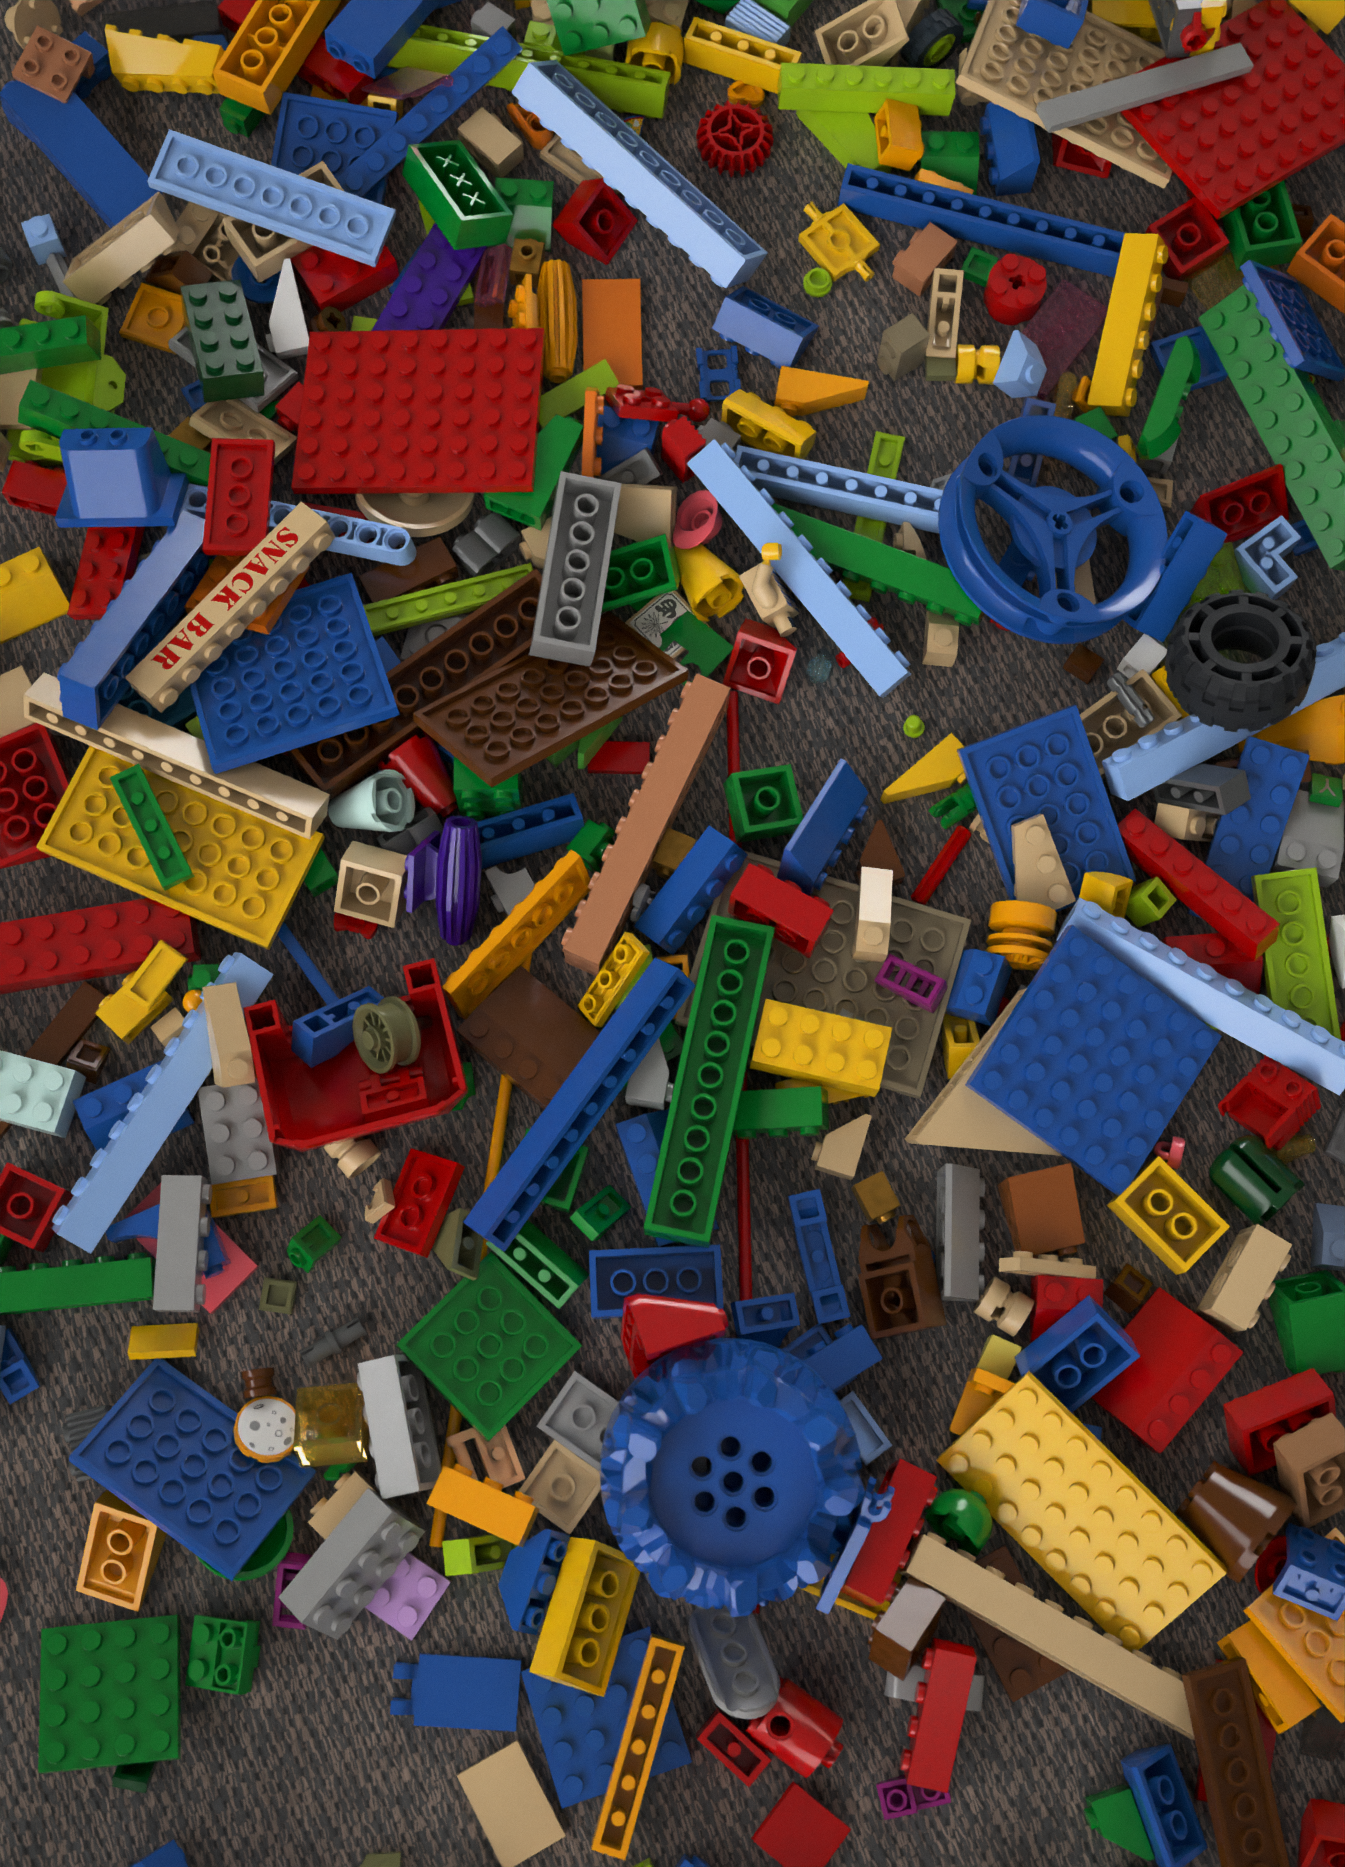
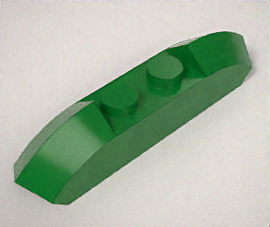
(1162, 425)

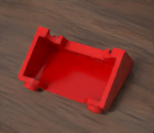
(662, 1324)

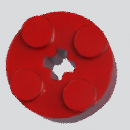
(1014, 289)

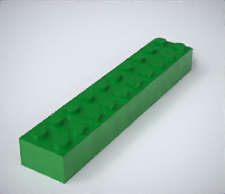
(1286, 417)
(709, 1082)

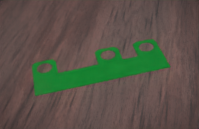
(704, 645)

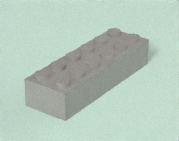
(575, 569)

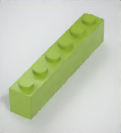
(864, 88)

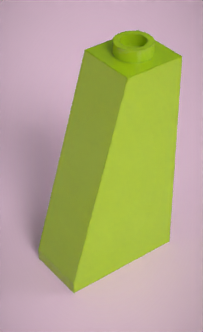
(846, 135)

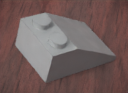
(1312, 840)

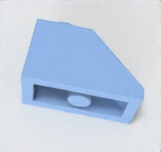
(1020, 368)

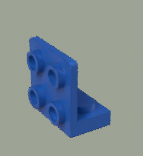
(1313, 1572)

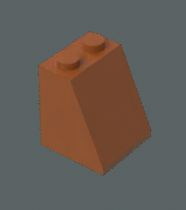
(1043, 1211)

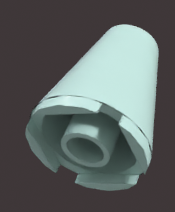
(375, 804)

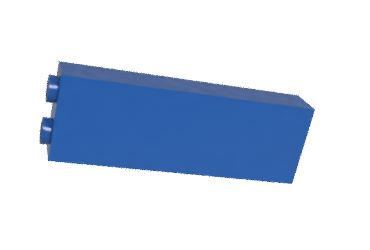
(374, 31)
(80, 150)

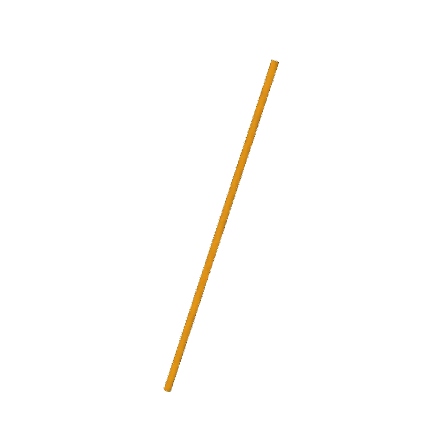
(493, 1169)

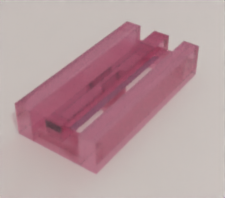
(493, 275)

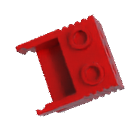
(1271, 1102)

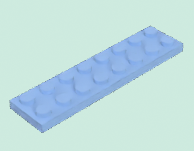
(271, 198)

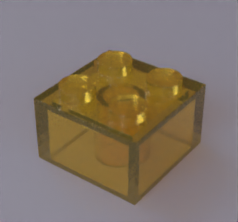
(330, 1425)

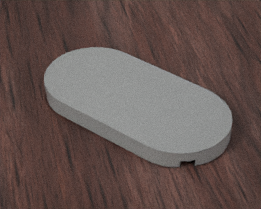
(734, 1662)

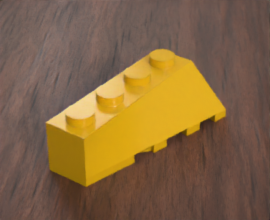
(162, 62)

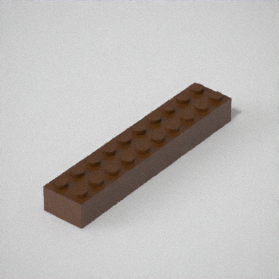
(462, 654)

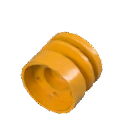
(1021, 932)

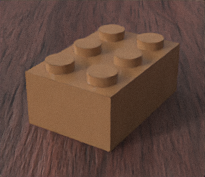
(1313, 1469)

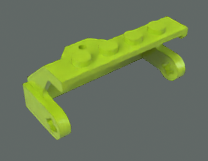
(93, 382)

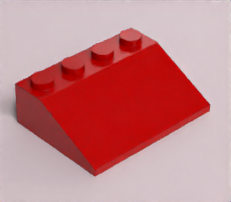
(30, 790)
(1173, 1376)

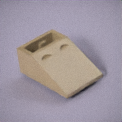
(205, 238)

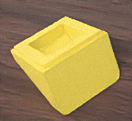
(998, 1356)

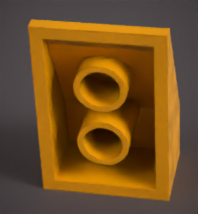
(119, 1553)

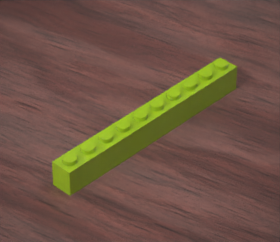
(615, 83)

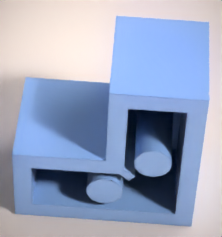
(1262, 560)

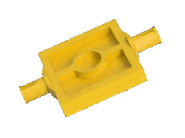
(838, 242)

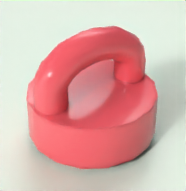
(1175, 1154)

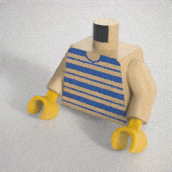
(770, 593)

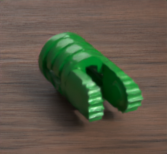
(961, 801)

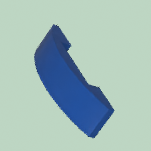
(818, 1256)

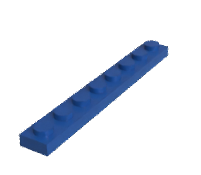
(429, 113)

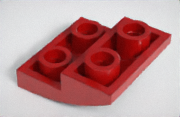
(800, 1830)

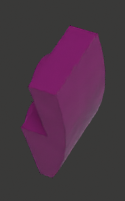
(903, 1799)

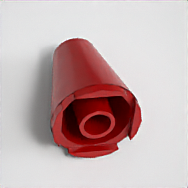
(424, 773)

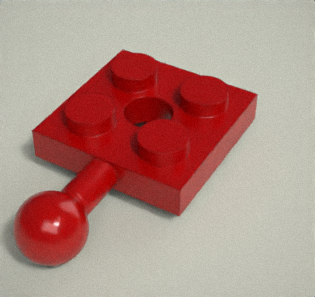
(653, 405)

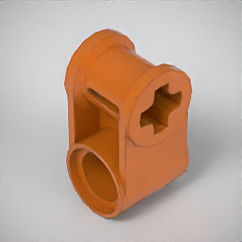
(529, 126)

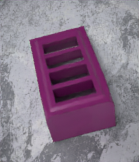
(939, 984)
(290, 1561)

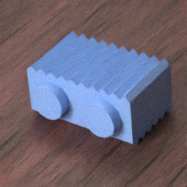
(758, 22)

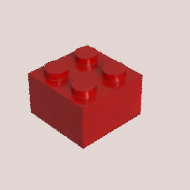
(1191, 239)
(29, 1207)

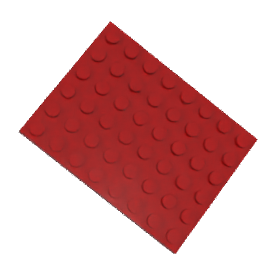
(1255, 127)
(420, 411)

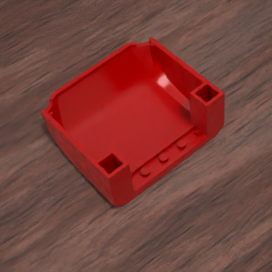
(322, 1103)

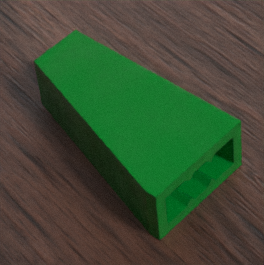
(556, 452)

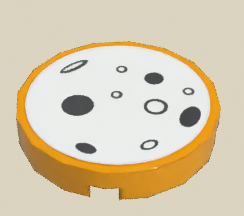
(265, 1429)

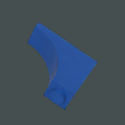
(146, 1226)

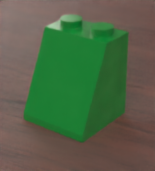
(1310, 1321)

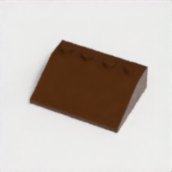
(528, 1035)

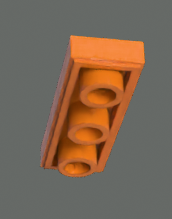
(592, 433)

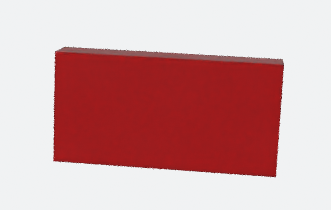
(620, 758)

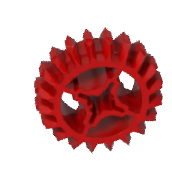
(747, 128)

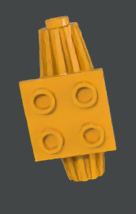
(555, 311)

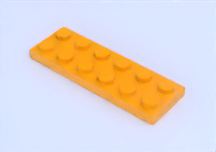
(518, 934)

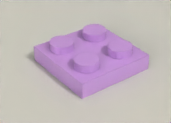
(409, 1595)

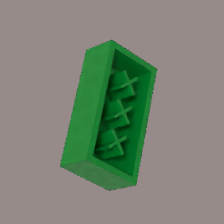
(457, 194)

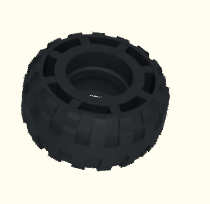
(1235, 692)

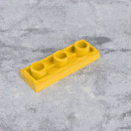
(613, 979)

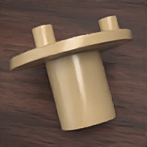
(28, 14)

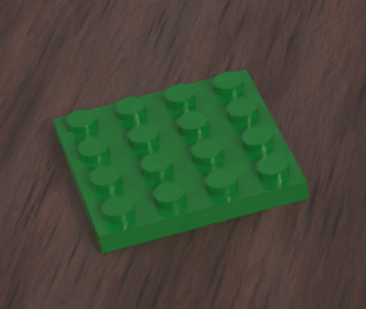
(488, 1347)
(110, 1694)

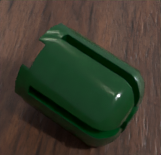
(1254, 1178)

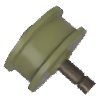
(388, 1034)

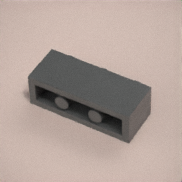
(1205, 789)

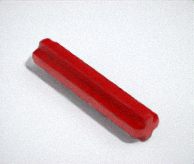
(941, 865)

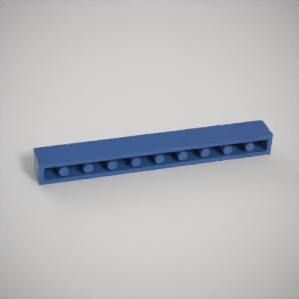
(981, 220)
(579, 1104)

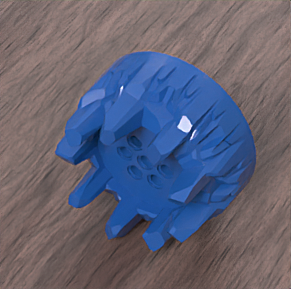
(684, 1412)

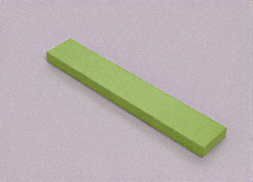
(884, 463)
(440, 601)

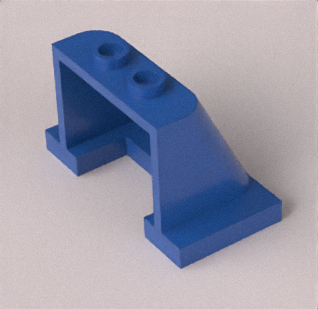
(117, 480)

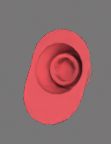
(697, 520)

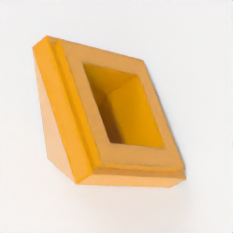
(1081, 394)

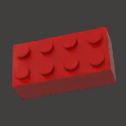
(887, 1541)

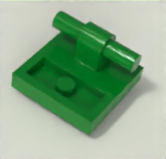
(223, 1654)

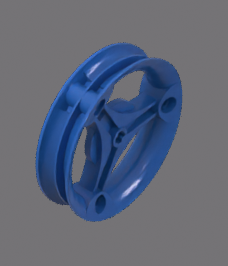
(1051, 529)

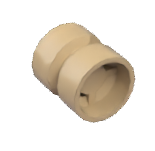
(354, 1155)
(1002, 1305)

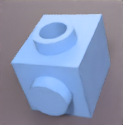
(42, 237)

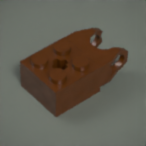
(899, 1281)

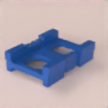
(708, 376)

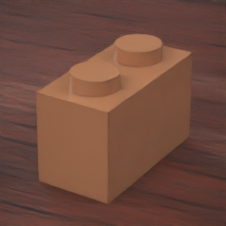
(927, 251)

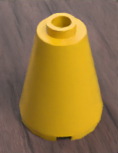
(708, 582)

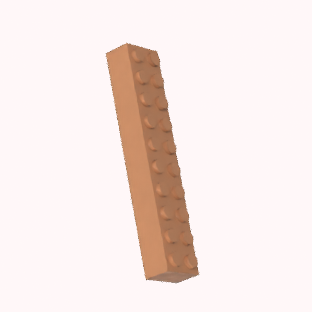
(649, 816)

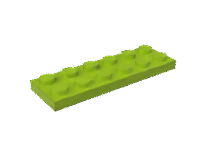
(1299, 961)

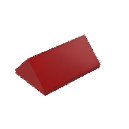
(1245, 504)

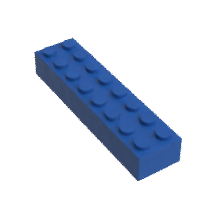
(134, 623)

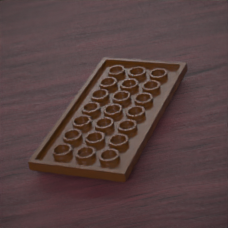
(547, 704)

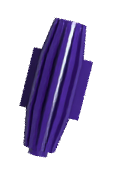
(450, 875)

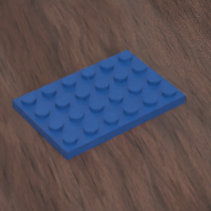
(1051, 772)
(177, 1464)

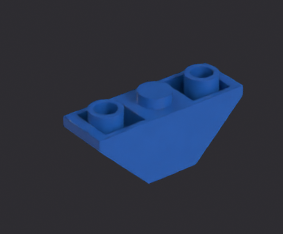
(530, 1579)

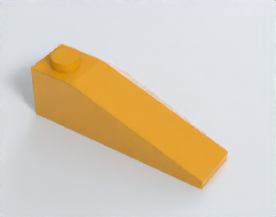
(1313, 728)

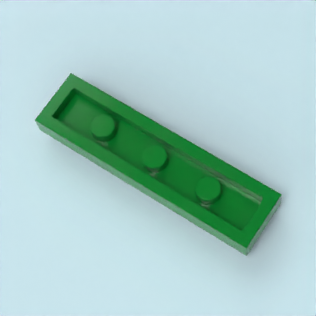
(151, 827)

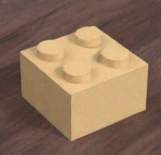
(371, 884)

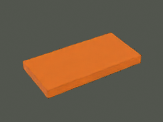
(613, 327)

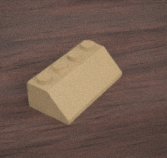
(123, 251)

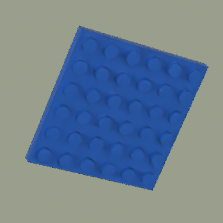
(298, 683)
(1094, 1060)

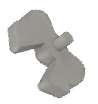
(642, 898)

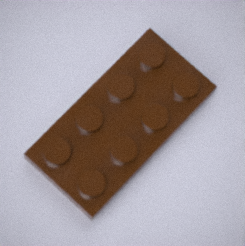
(1016, 1664)

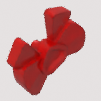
(344, 922)

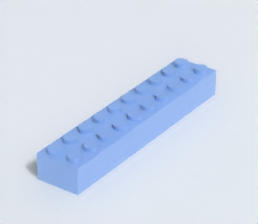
(638, 173)

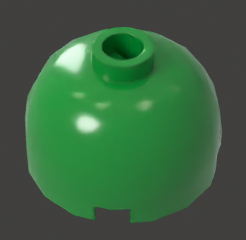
(961, 1517)

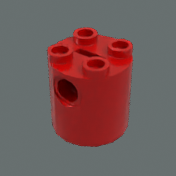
(805, 1734)

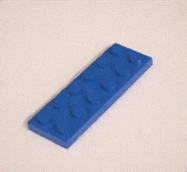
(1251, 834)

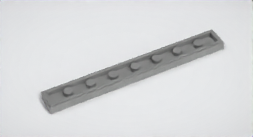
(1144, 87)

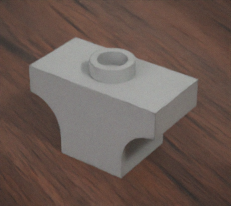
(508, 888)

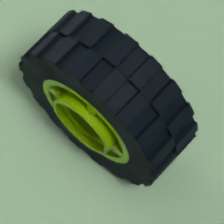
(933, 40)

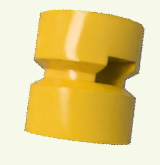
(977, 364)

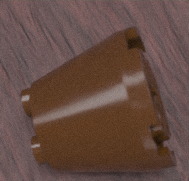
(1234, 1516)

